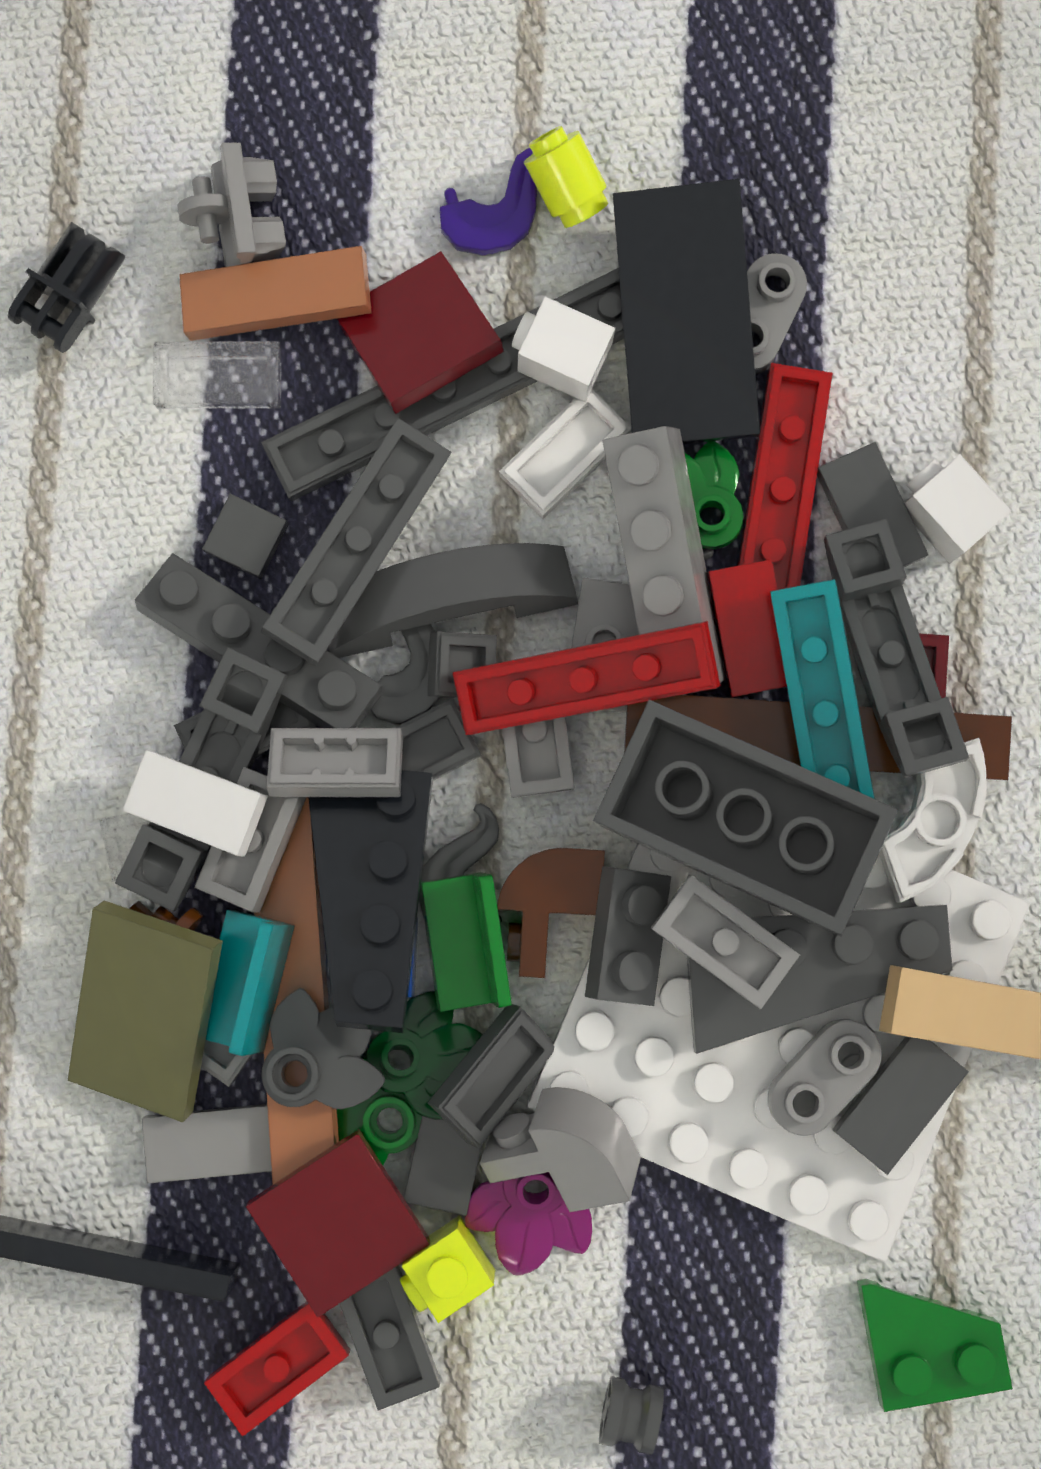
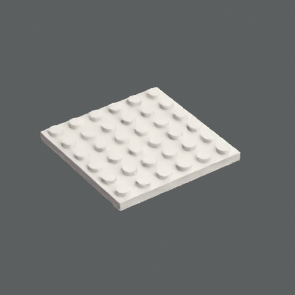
(711, 1108)

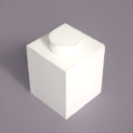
(562, 348)
(953, 506)

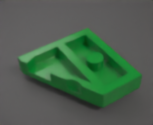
(929, 1349)

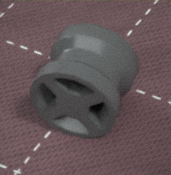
(631, 1415)

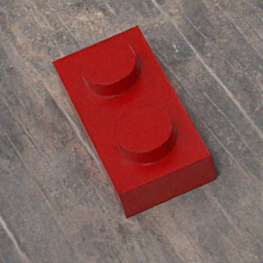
(276, 1367)

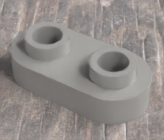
(771, 310)
(819, 1071)

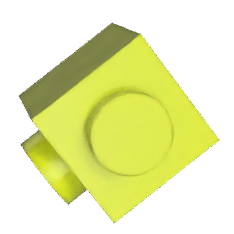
(447, 1271)

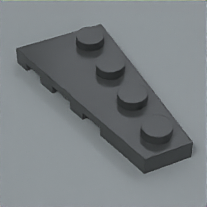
(826, 974)

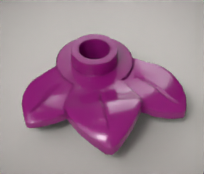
(527, 1222)

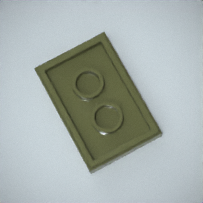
(144, 1010)

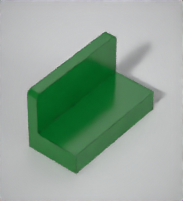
(465, 942)

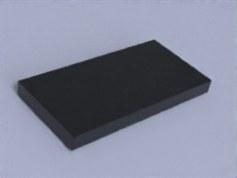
(687, 310)

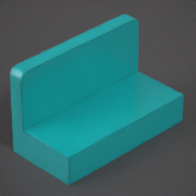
(247, 981)

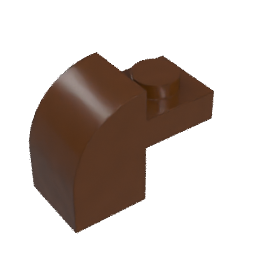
(545, 884)

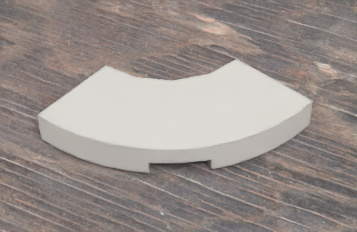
(937, 825)

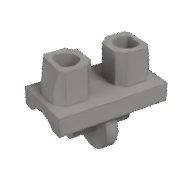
(235, 184)

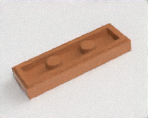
(275, 293)

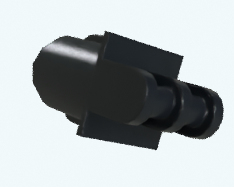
(72, 278)

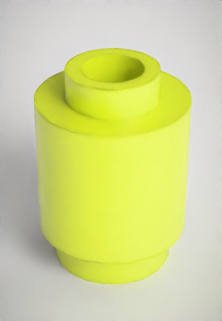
(566, 176)

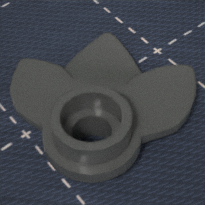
(329, 1053)

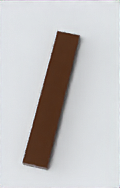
(772, 729)

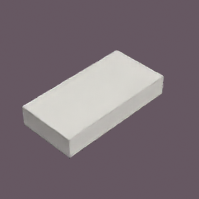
(563, 453)
(195, 803)

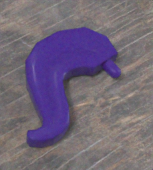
(492, 227)

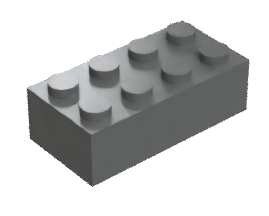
(746, 817)

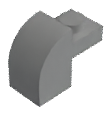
(574, 1141)

